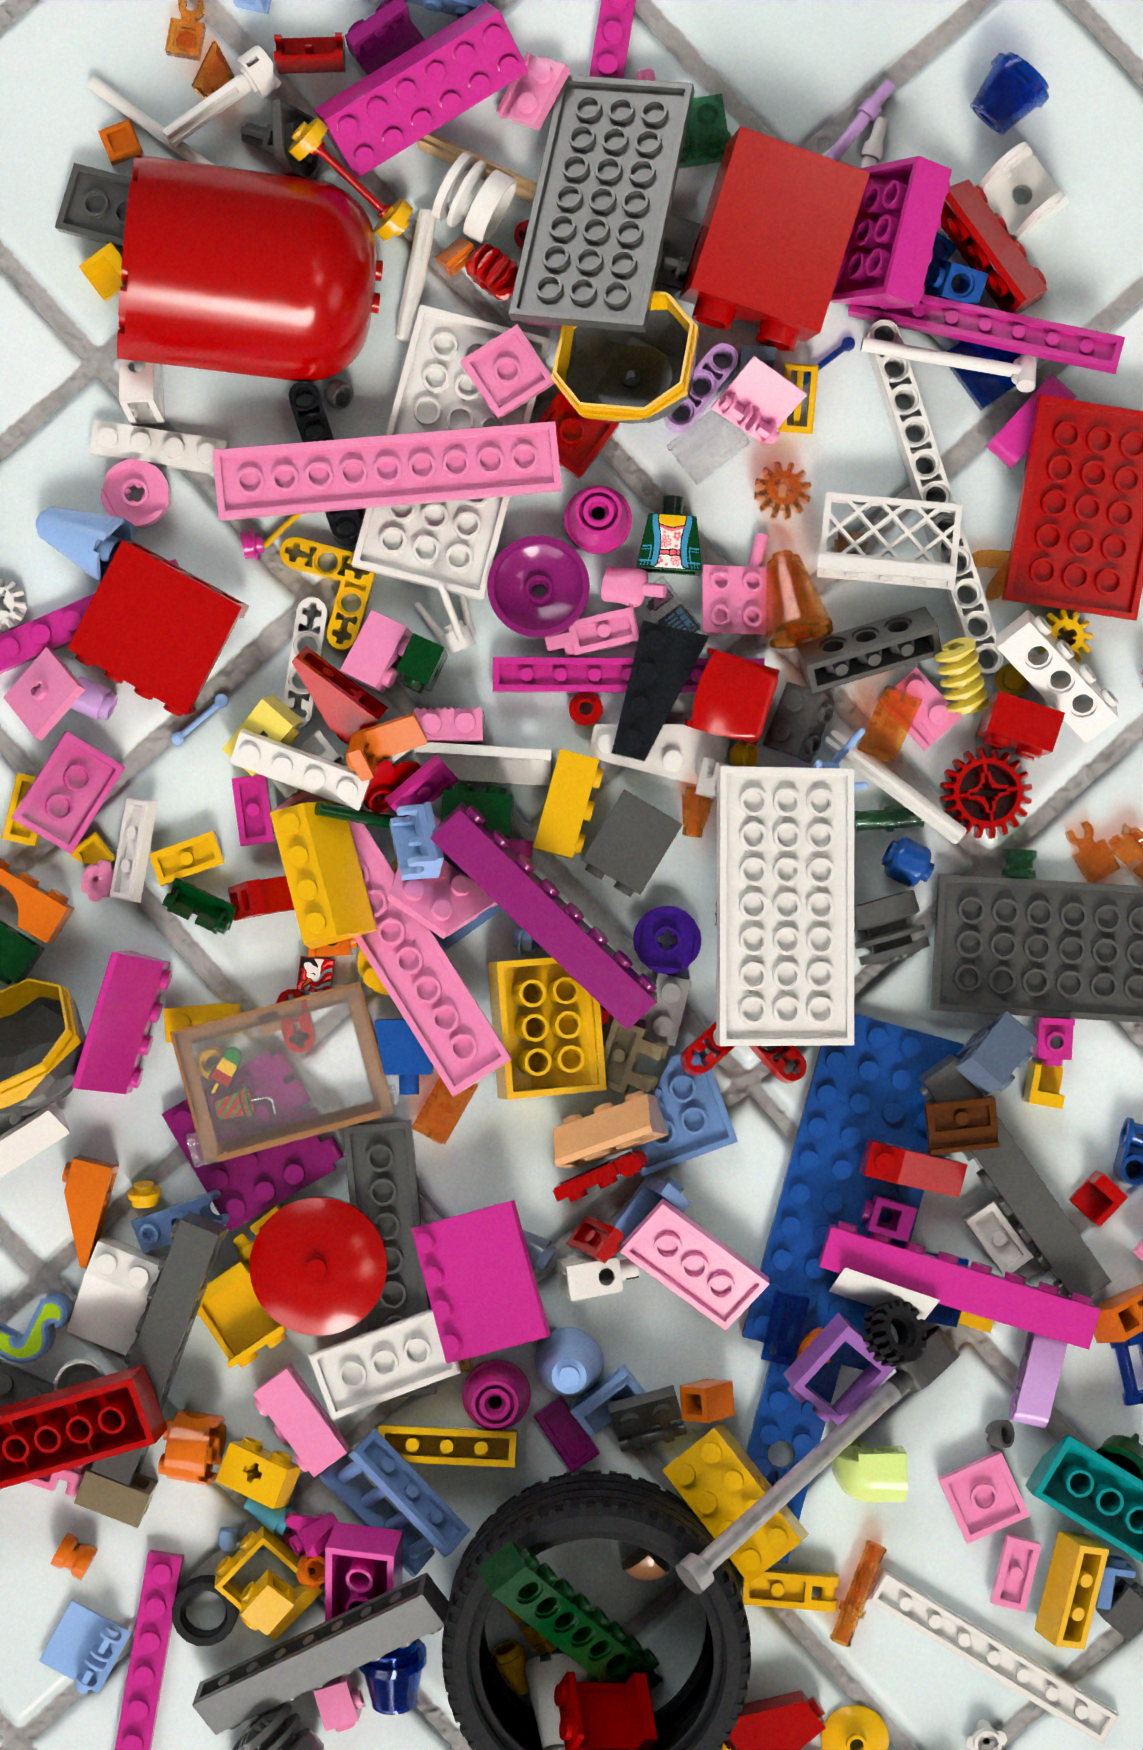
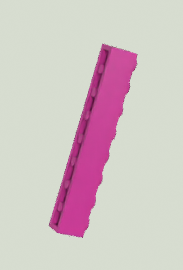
(962, 1286)

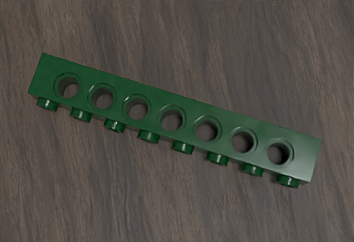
(566, 1618)

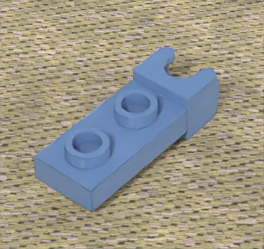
(154, 1228)

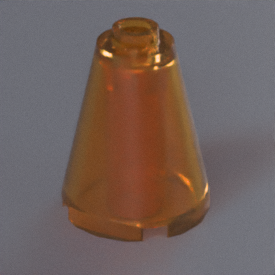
(792, 603)

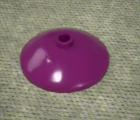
(536, 563)

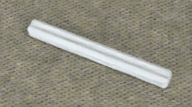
(897, 788)

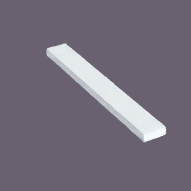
(993, 1656)

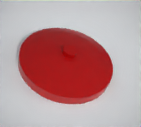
(318, 1265)

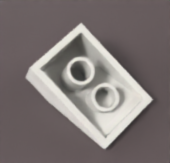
(114, 1295)

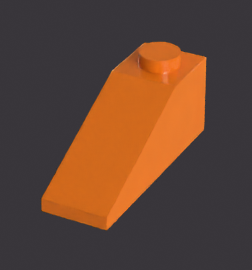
(87, 1200)
(1120, 1316)

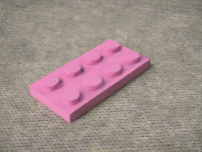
(694, 1264)

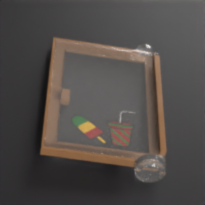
(281, 1074)

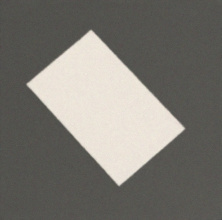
(876, 1291)

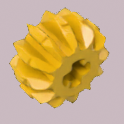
(1073, 629)

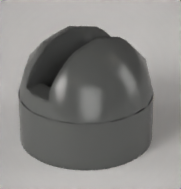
(344, 397)
(1000, 1433)

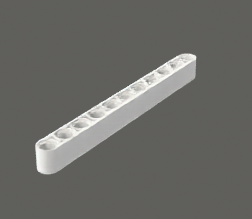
(934, 482)

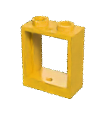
(249, 1545)

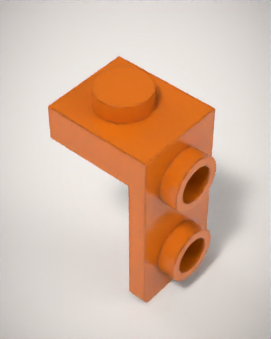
(381, 742)

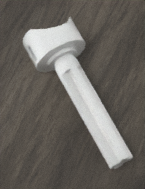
(253, 76)

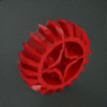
(1015, 789)

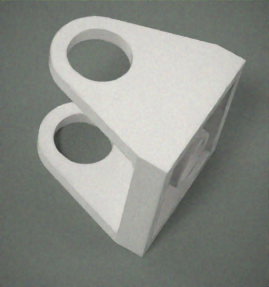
(1023, 171)

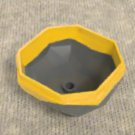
(596, 363)
(37, 1045)

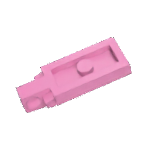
(596, 633)

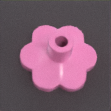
(97, 880)

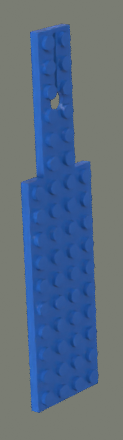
(851, 1097)

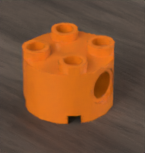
(193, 1447)

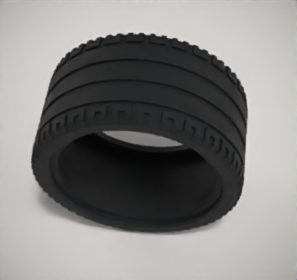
(595, 1508)

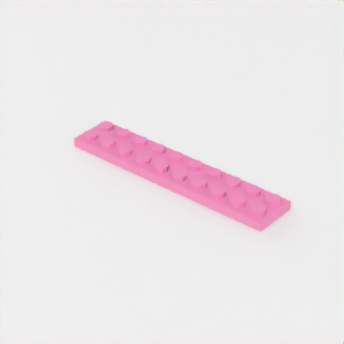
(386, 470)
(421, 977)

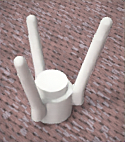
(458, 634)

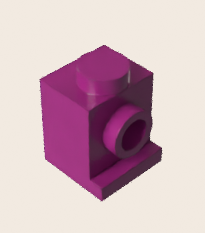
(897, 1226)

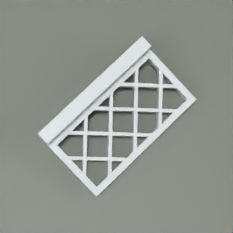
(887, 569)

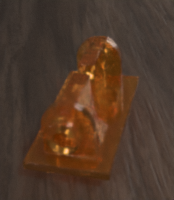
(1129, 847)

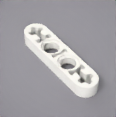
(303, 620)

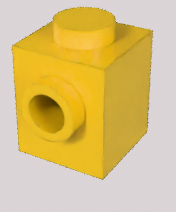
(266, 1602)

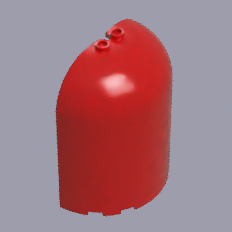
(244, 271)

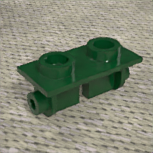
(211, 911)

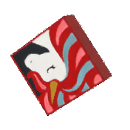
(315, 974)

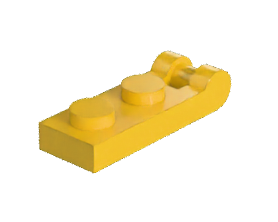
(792, 1590)

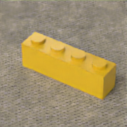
(452, 1445)

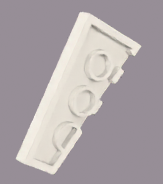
(674, 755)

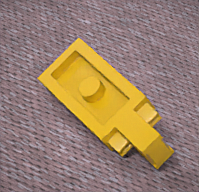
(187, 1016)

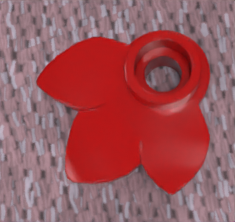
(385, 781)

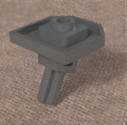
(277, 139)

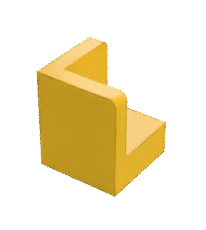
(104, 271)
(1043, 1085)

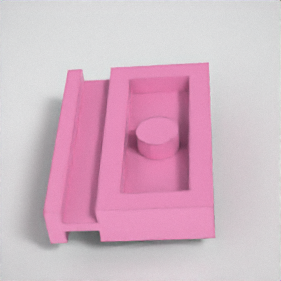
(534, 93)
(932, 718)

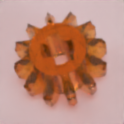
(770, 493)

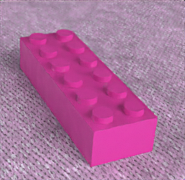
(422, 89)

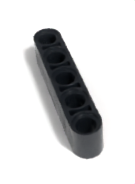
(315, 415)

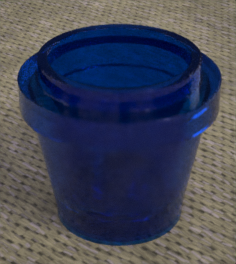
(1009, 92)
(396, 1679)

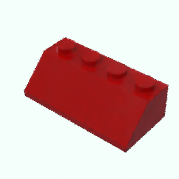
(990, 249)

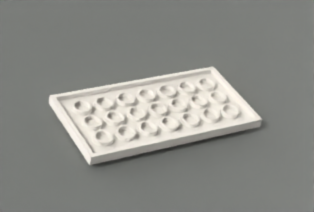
(451, 538)
(785, 906)

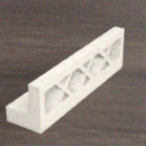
(491, 763)

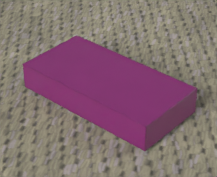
(566, 1434)

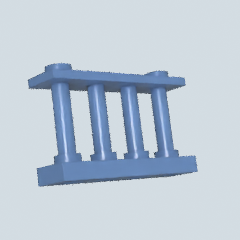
(405, 1489)

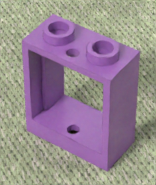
(817, 1355)

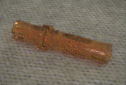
(853, 1606)

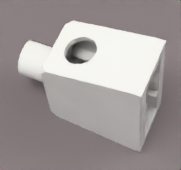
(142, 392)
(580, 1276)

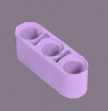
(714, 377)
(1037, 1380)

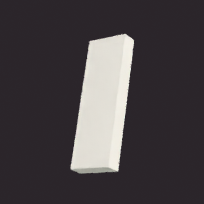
(133, 849)

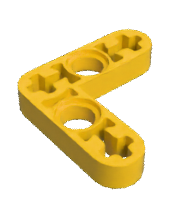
(348, 585)

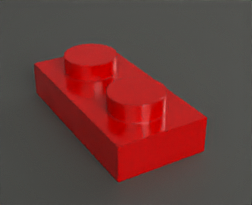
(595, 1239)

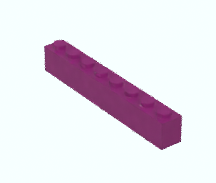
(545, 915)

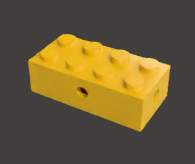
(720, 1486)

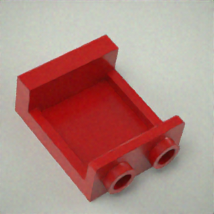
(605, 1714)

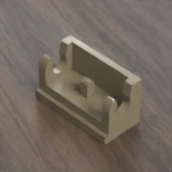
(114, 1498)

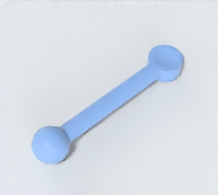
(221, 701)

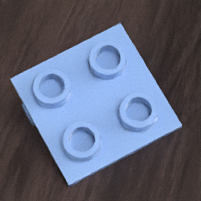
(85, 1647)

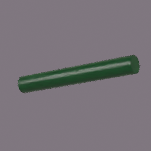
(352, 815)

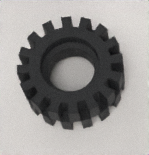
(907, 1329)

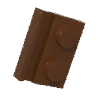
(961, 1125)

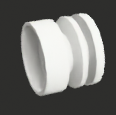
(469, 196)

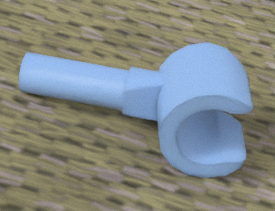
(229, 1542)

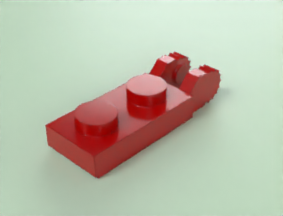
(603, 1175)

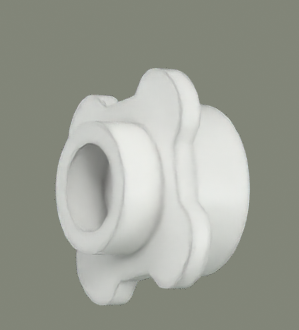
(984, 1730)

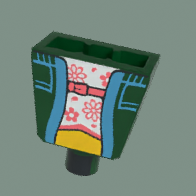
(671, 541)

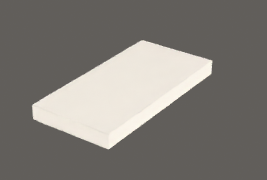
(381, 1364)

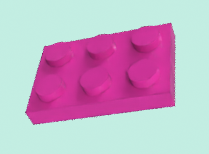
(67, 792)

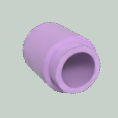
(95, 701)

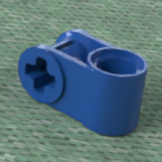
(1129, 1149)

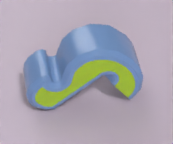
(40, 1333)

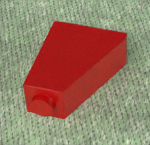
(778, 1723)

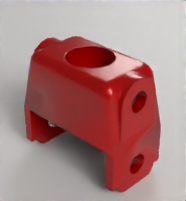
(733, 697)

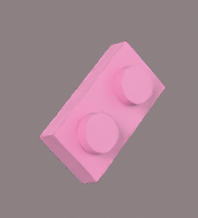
(1015, 1572)

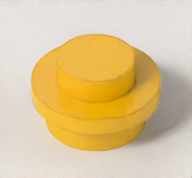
(1010, 680)
(144, 1194)

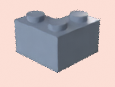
(995, 1053)

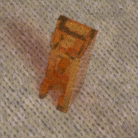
(889, 724)
(442, 1112)

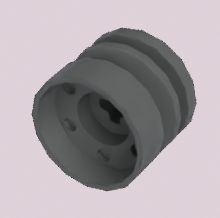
(888, 928)
(276, 1731)

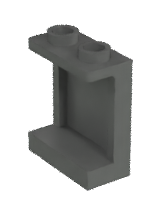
(631, 844)

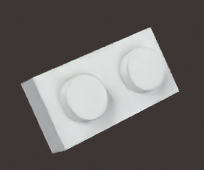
(998, 1238)

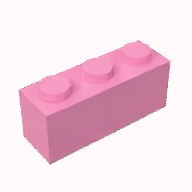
(300, 1420)

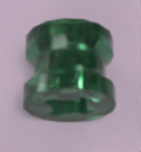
(1019, 863)

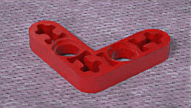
(775, 1066)

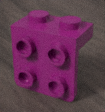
(382, 36)

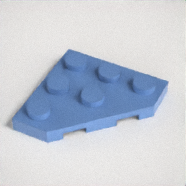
(692, 1116)

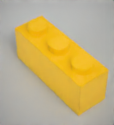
(568, 804)
(1071, 1590)

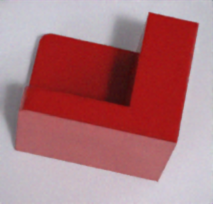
(1098, 1198)

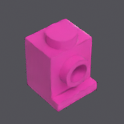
(1044, 1030)

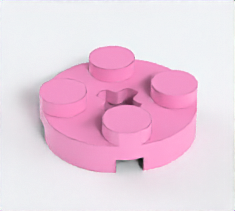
(142, 475)

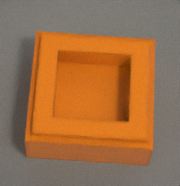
(120, 142)

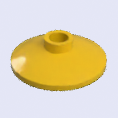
(854, 1723)

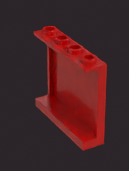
(156, 627)

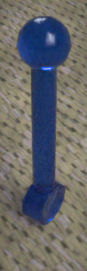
(847, 345)

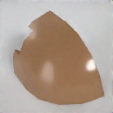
(645, 1565)

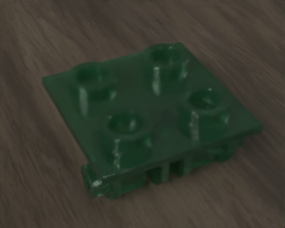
(705, 132)

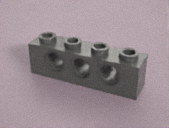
(869, 649)

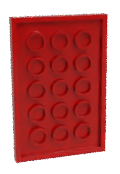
(1080, 511)

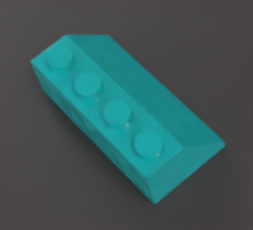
(1092, 1493)

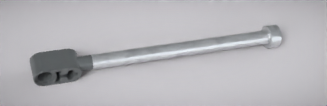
(916, 1375)

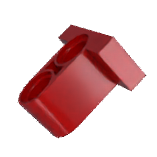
(261, 897)

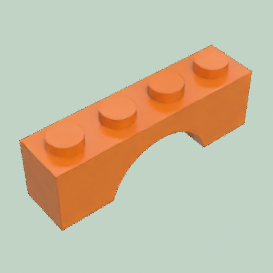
(38, 911)

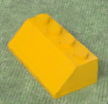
(323, 875)

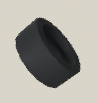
(186, 1629)

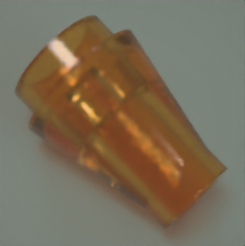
(695, 812)

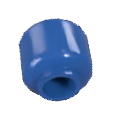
(907, 862)

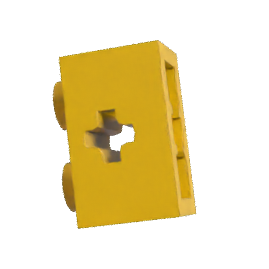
(242, 1474)

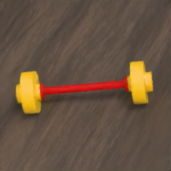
(308, 140)

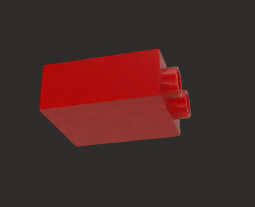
(772, 239)

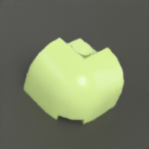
(872, 1472)

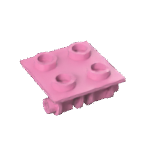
(759, 401)
(733, 600)

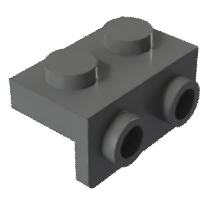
(799, 722)

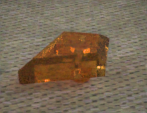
(212, 73)

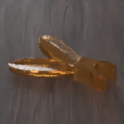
(993, 559)

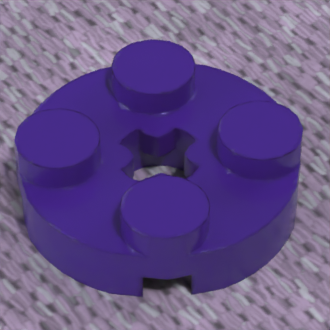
(681, 926)

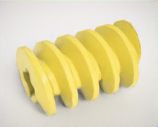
(962, 676)

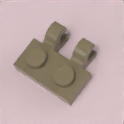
(622, 1055)

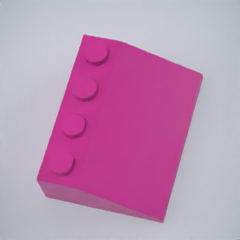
(893, 234)
(122, 1023)
(480, 1282)

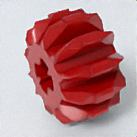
(492, 271)

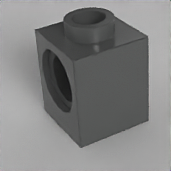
(1126, 1609)

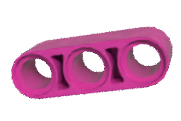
(1014, 437)

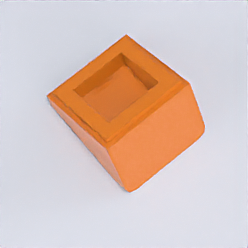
(455, 256)

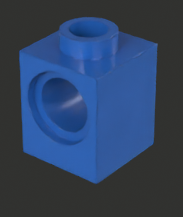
(971, 282)

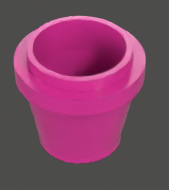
(598, 535)
(501, 1380)

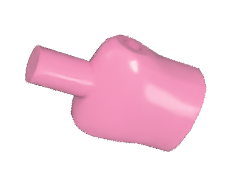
(629, 586)

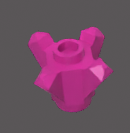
(308, 1533)

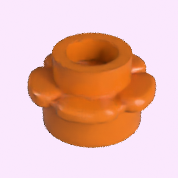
(303, 1575)

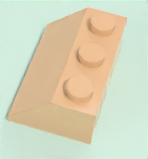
(608, 1130)

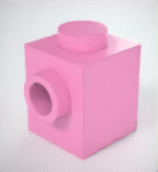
(339, 1703)

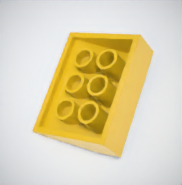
(546, 1028)

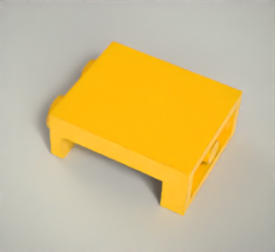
(237, 1317)

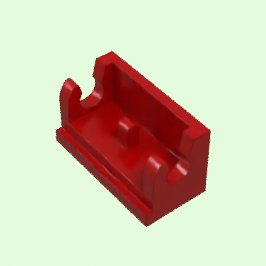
(310, 54)

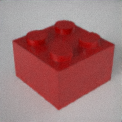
(1019, 725)

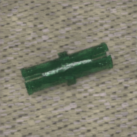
(886, 819)

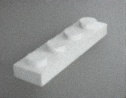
(154, 446)
(299, 769)

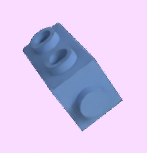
(645, 1199)

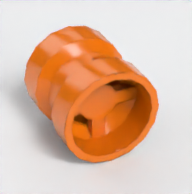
(74, 1556)

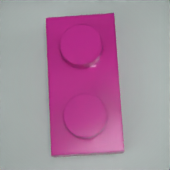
(423, 785)
(253, 810)

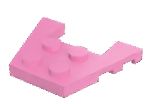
(440, 902)

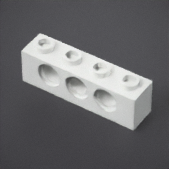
(1084, 718)

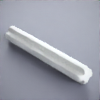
(416, 274)

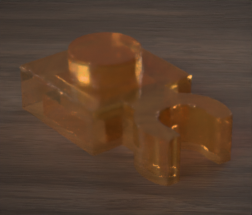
(186, 34)
(1094, 858)

